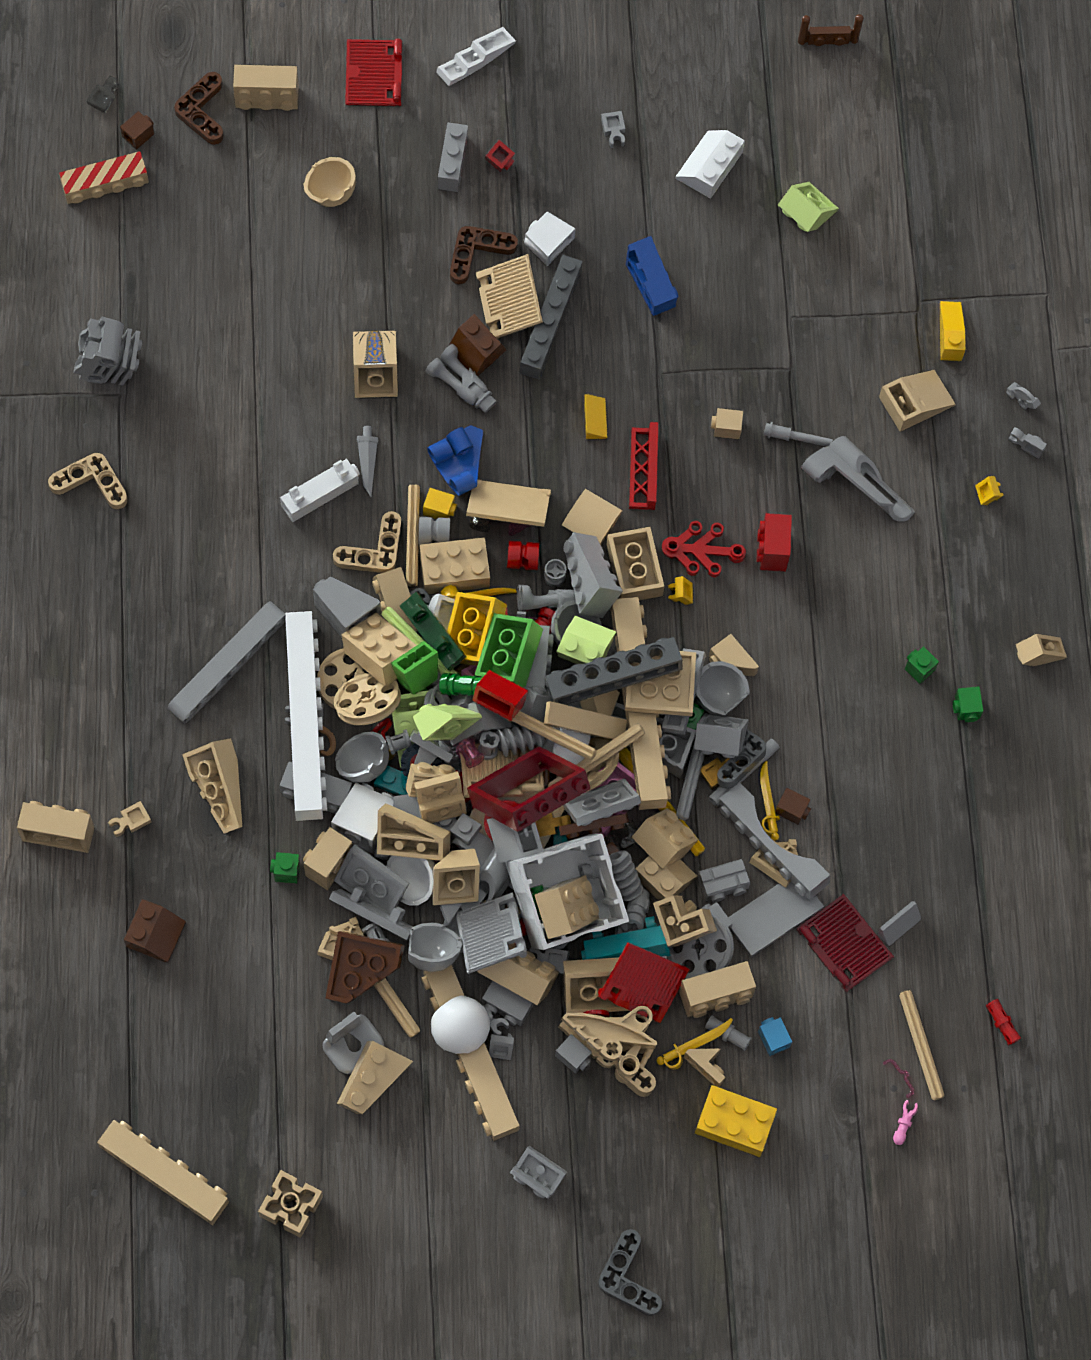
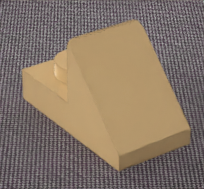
(701, 1061)

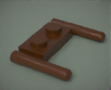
(829, 35)

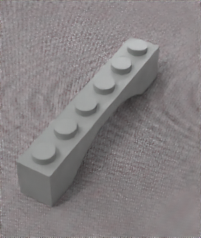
(803, 872)

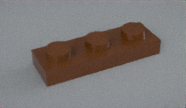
(614, 822)

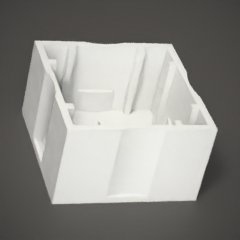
(561, 864)

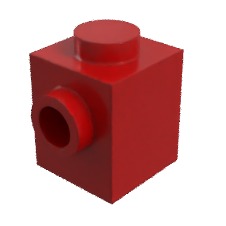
(500, 156)

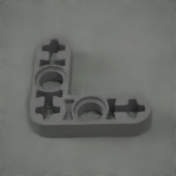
(746, 754)
(622, 1282)

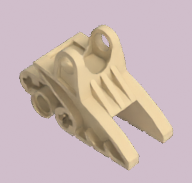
(614, 1036)

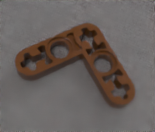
(194, 108)
(475, 242)

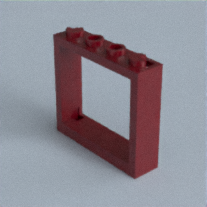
(487, 790)

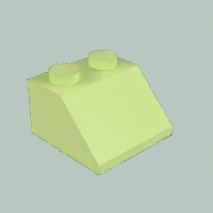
(807, 206)
(585, 641)
(444, 721)

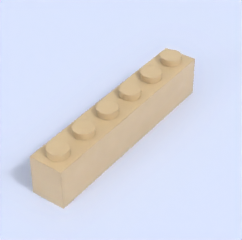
(164, 1172)

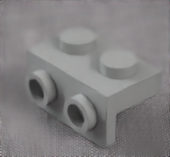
(538, 1173)

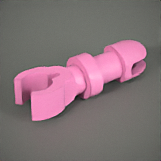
(904, 1123)

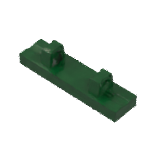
(433, 631)

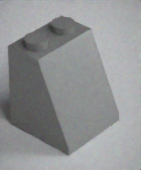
(343, 604)

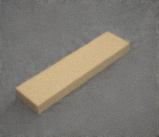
(583, 721)

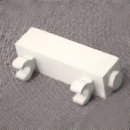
(320, 489)

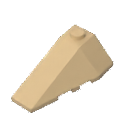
(217, 775)

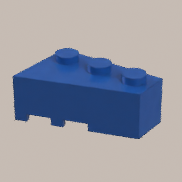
(651, 276)

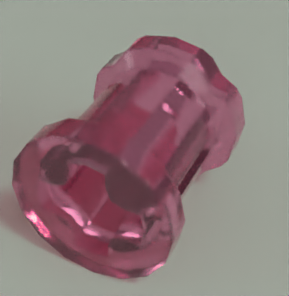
(470, 752)

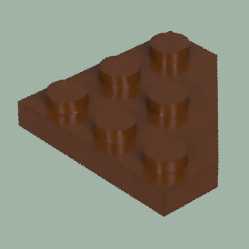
(360, 964)

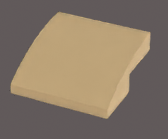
(592, 516)
(440, 798)

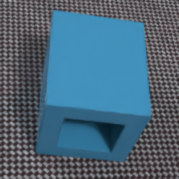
(774, 1035)

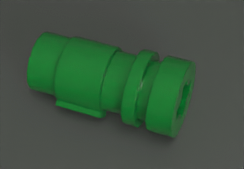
(456, 684)

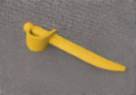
(451, 591)
(771, 817)
(692, 1044)

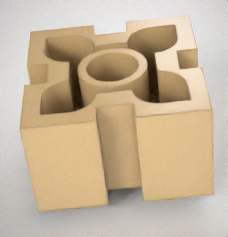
(285, 1190)

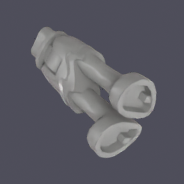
(471, 388)
(554, 598)

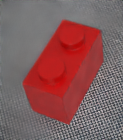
(500, 695)

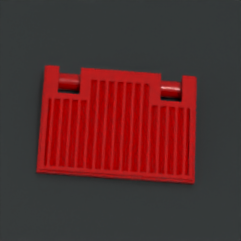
(373, 72)
(643, 981)

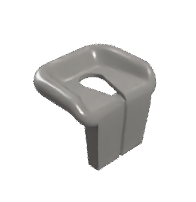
(335, 1044)

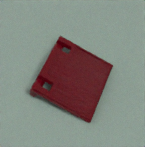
(845, 942)

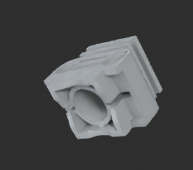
(107, 352)

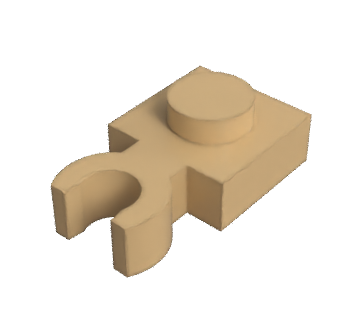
(133, 817)

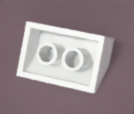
(711, 161)

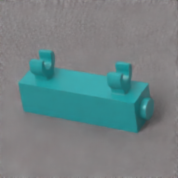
(612, 946)

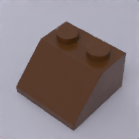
(476, 345)
(154, 931)

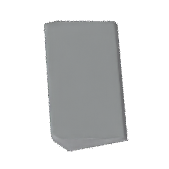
(900, 924)

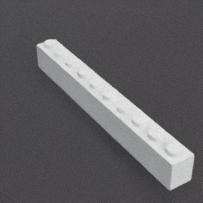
(304, 716)

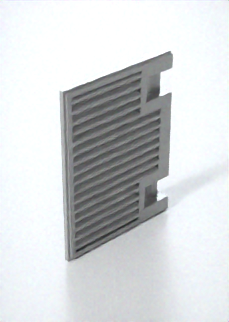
(488, 933)

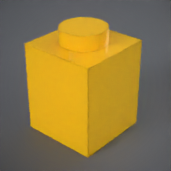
(439, 504)

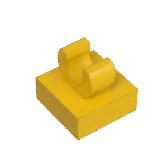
(988, 490)
(683, 591)

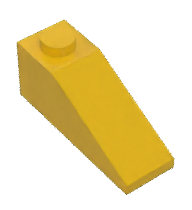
(952, 331)

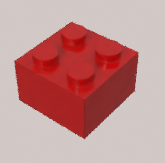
(774, 542)

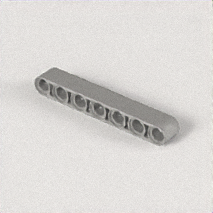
(227, 662)

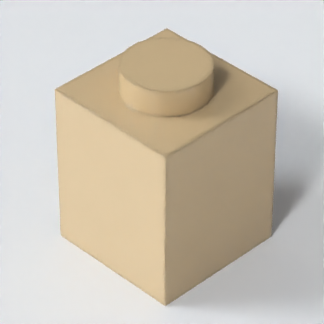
(727, 423)

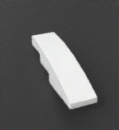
(475, 57)

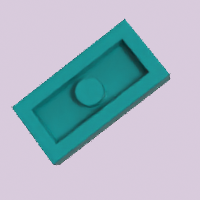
(392, 781)

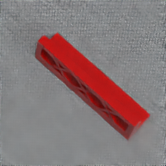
(651, 464)

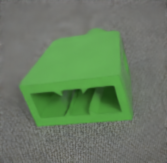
(417, 668)

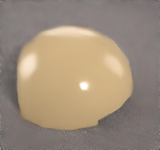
(330, 182)

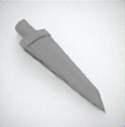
(367, 452)

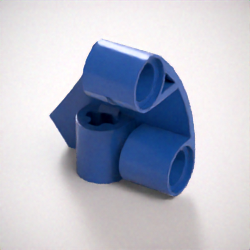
(458, 458)

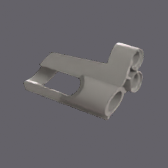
(854, 464)
(492, 876)

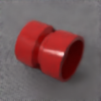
(523, 555)

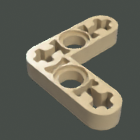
(90, 472)
(376, 556)

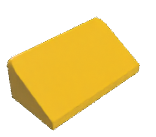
(595, 417)

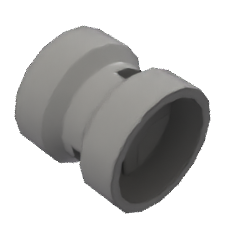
(555, 567)

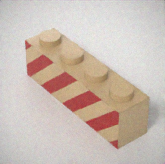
(104, 177)

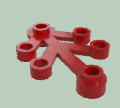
(701, 549)

